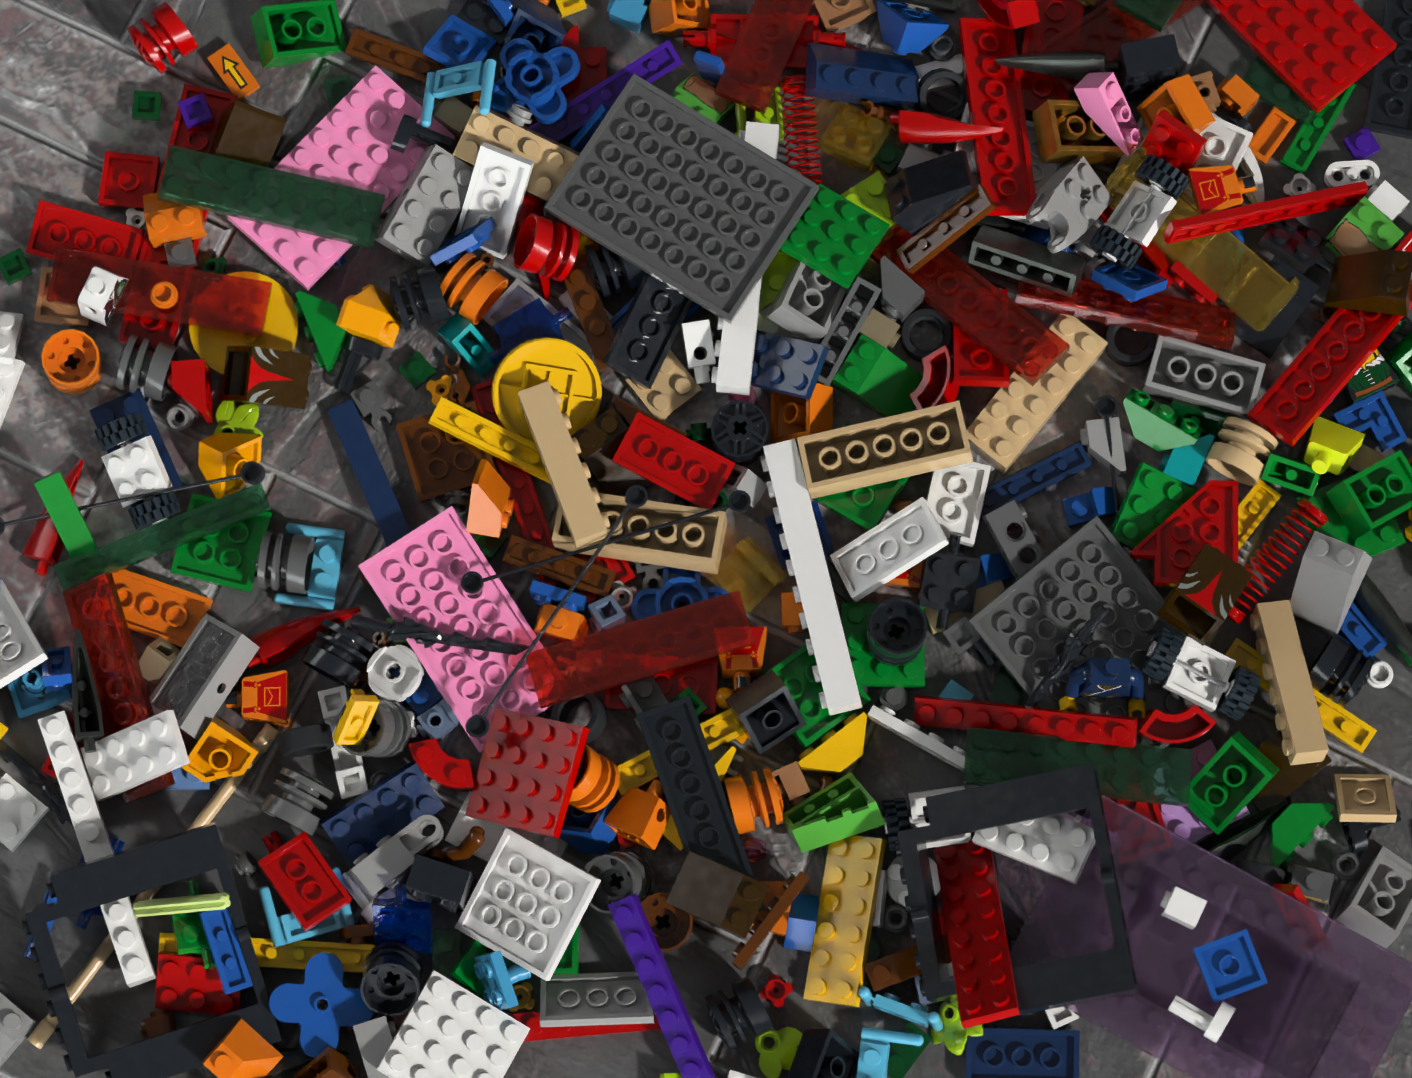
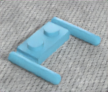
(458, 81)
(324, 569)
(287, 929)
(891, 1004)
(876, 1048)

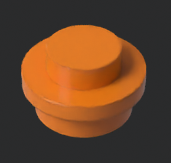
(164, 295)

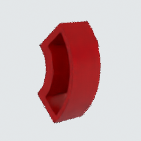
(1011, 13)
(937, 380)
(1174, 728)
(441, 768)

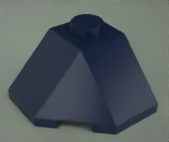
(538, 25)

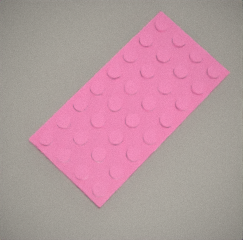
(348, 150)
(423, 581)

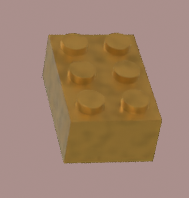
(1069, 133)

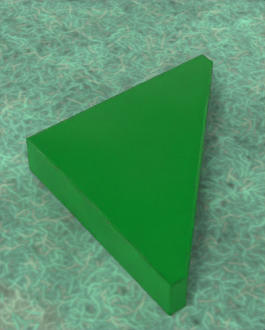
(464, 969)

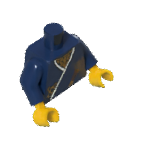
(1107, 680)

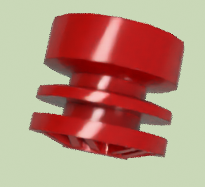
(162, 37)
(546, 247)

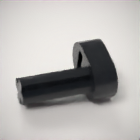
(410, 129)
(356, 349)
(1356, 834)

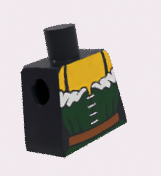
(1370, 379)

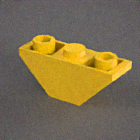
(838, 749)

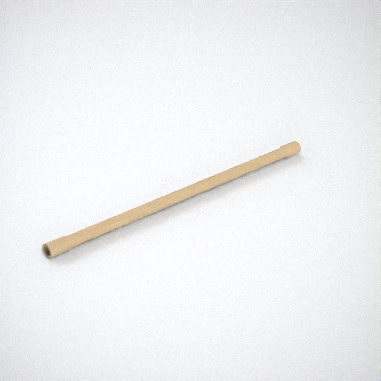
(47, 1025)

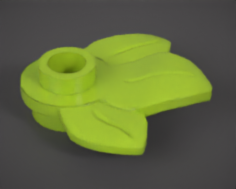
(238, 419)
(953, 1032)
(781, 1054)

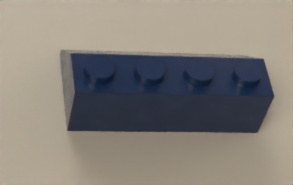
(860, 76)

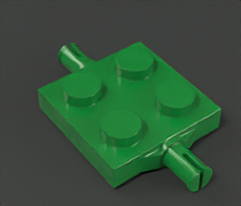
(190, 932)

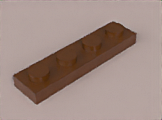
(391, 56)
(946, 228)
(590, 312)
(566, 570)
(776, 909)

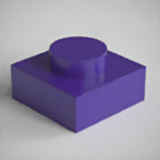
(195, 111)
(1361, 144)

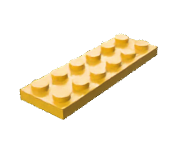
(844, 920)

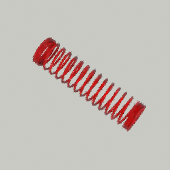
(796, 89)
(1307, 510)

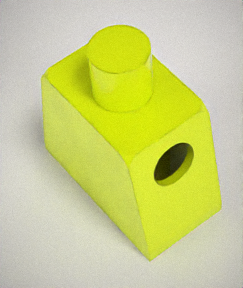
(1331, 447)

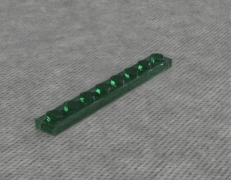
(163, 536)

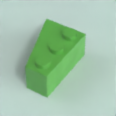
(832, 814)

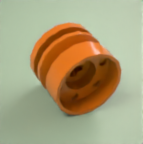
(467, 285)
(69, 346)
(595, 782)
(754, 800)

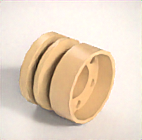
(1241, 451)

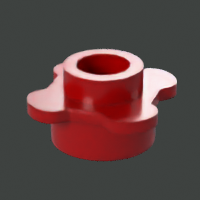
(775, 982)

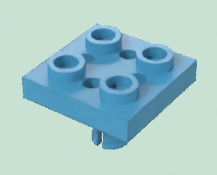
(28, 701)
(499, 979)

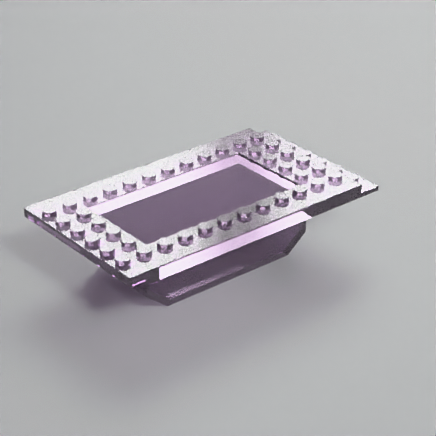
(1328, 989)

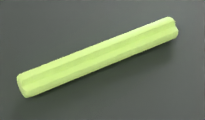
(181, 904)

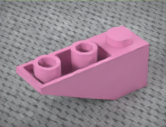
(1108, 108)

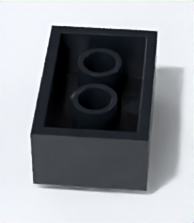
(1146, 65)
(440, 883)

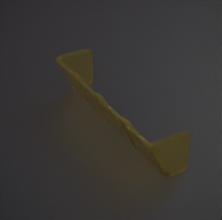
(1218, 260)

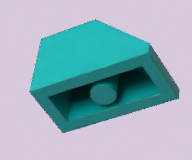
(468, 343)
(1186, 461)

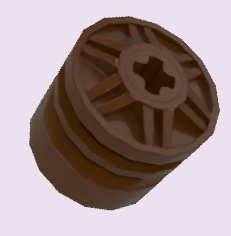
(679, 921)

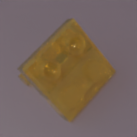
(854, 138)
(750, 572)

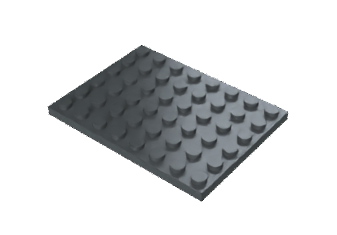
(682, 198)
(1062, 593)

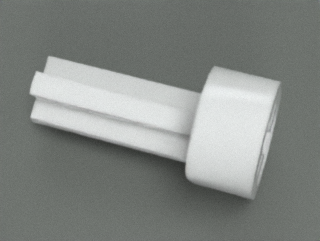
(362, 895)
(1210, 1025)

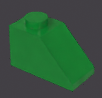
(1290, 473)

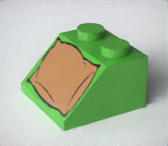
(701, 97)
(1363, 231)

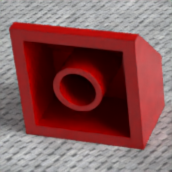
(193, 386)

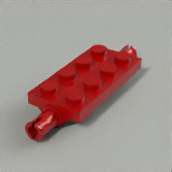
(727, 28)

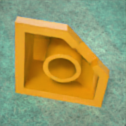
(370, 316)
(224, 456)
(220, 753)

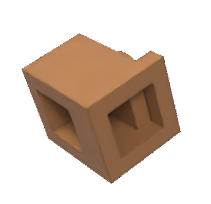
(1205, 82)
(792, 783)

